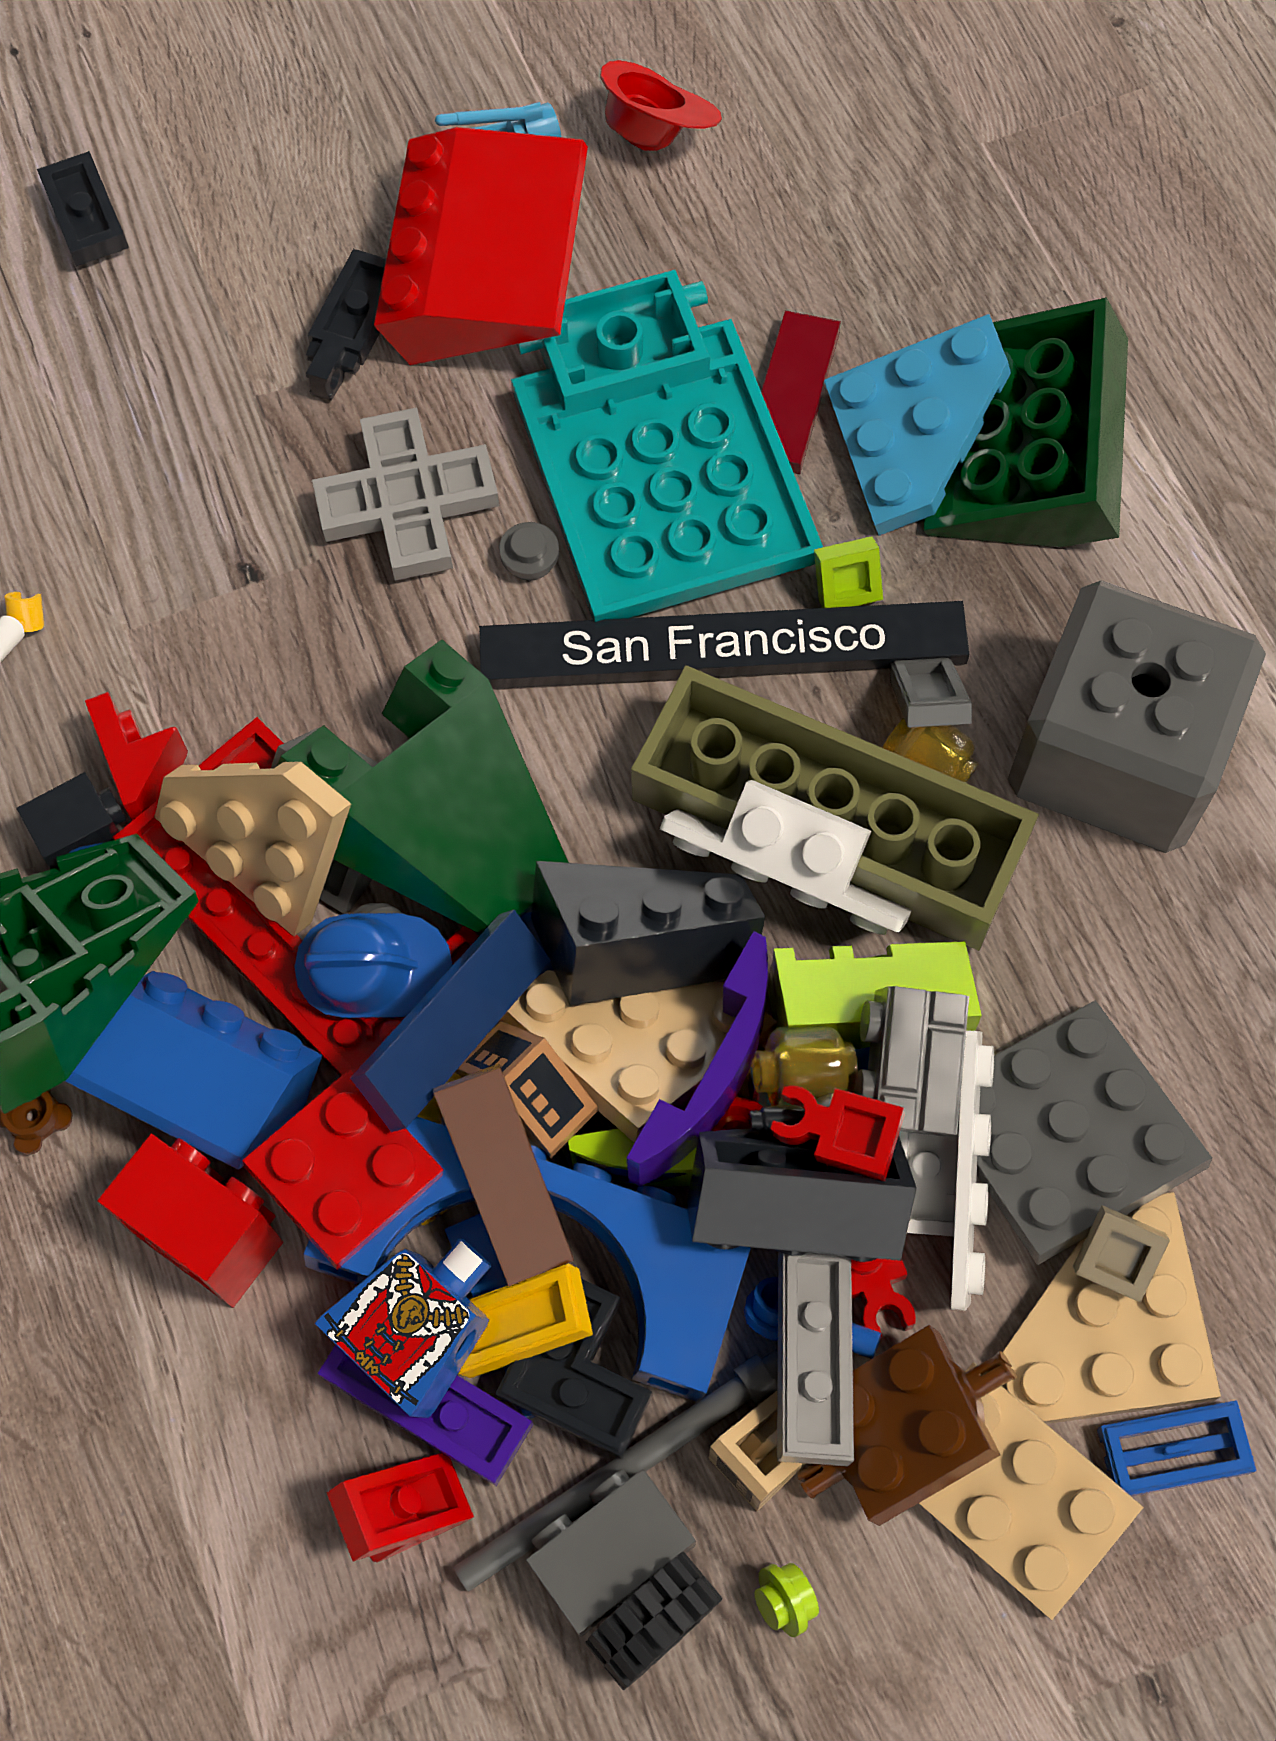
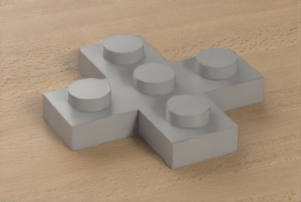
(406, 493)

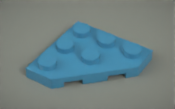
(917, 417)

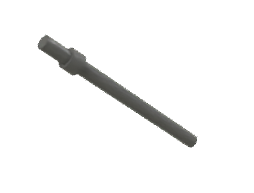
(752, 1382)

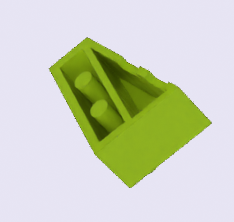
(837, 987)

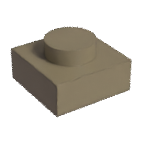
(1121, 1253)

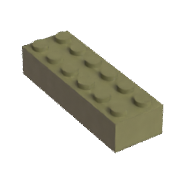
(931, 838)

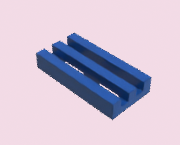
(1236, 1438)

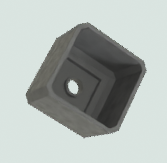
(1128, 757)

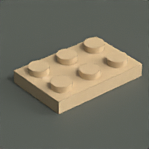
(1036, 1509)

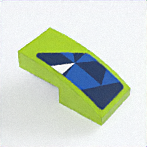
(609, 1152)

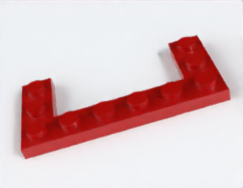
(257, 945)

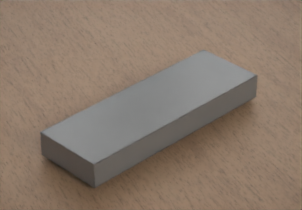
(815, 1360)

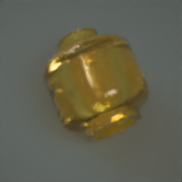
(936, 747)
(805, 1058)

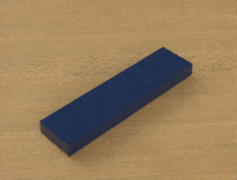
(450, 1021)

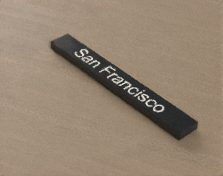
(721, 644)

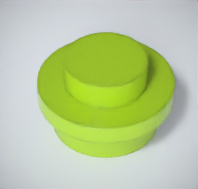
(786, 1598)

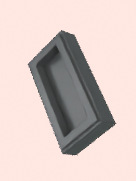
(930, 692)

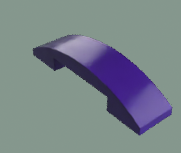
(673, 1132)

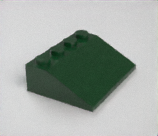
(1050, 439)

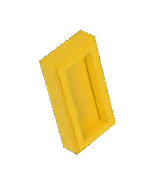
(529, 1319)

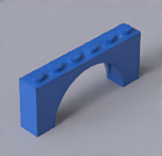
(677, 1285)

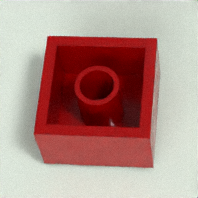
(191, 1219)

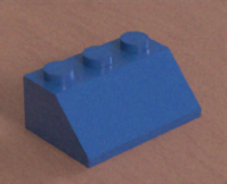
(198, 1069)

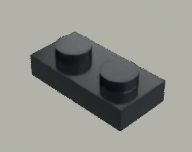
(83, 208)

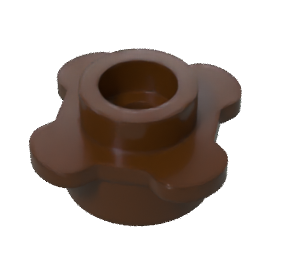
(30, 1134)

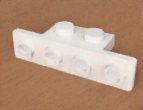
(795, 846)
(946, 1171)

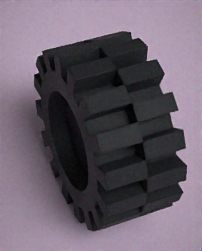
(653, 1620)

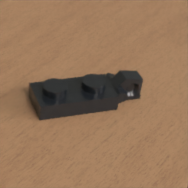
(345, 324)

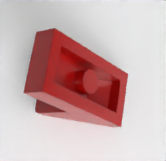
(135, 761)
(399, 1507)

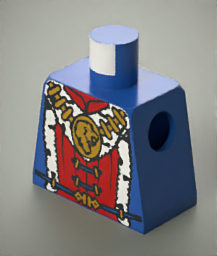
(412, 1324)

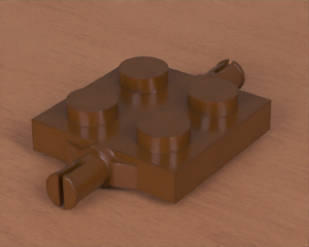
(913, 1426)

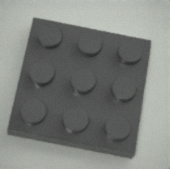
(1079, 1131)

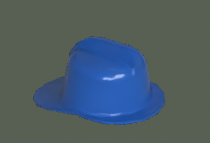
(370, 964)

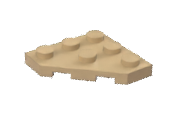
(259, 831)
(631, 1046)
(1107, 1354)

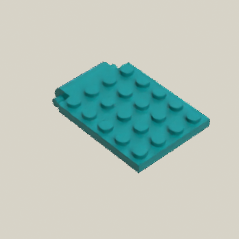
(659, 451)

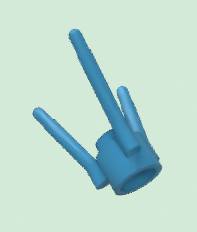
(529, 119)

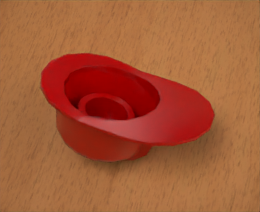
(649, 107)

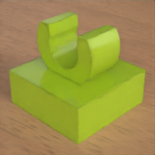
(849, 573)

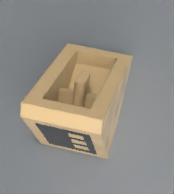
(749, 1455)

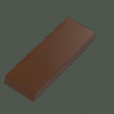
(503, 1174)

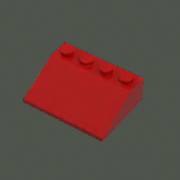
(480, 242)

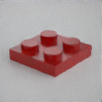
(342, 1170)

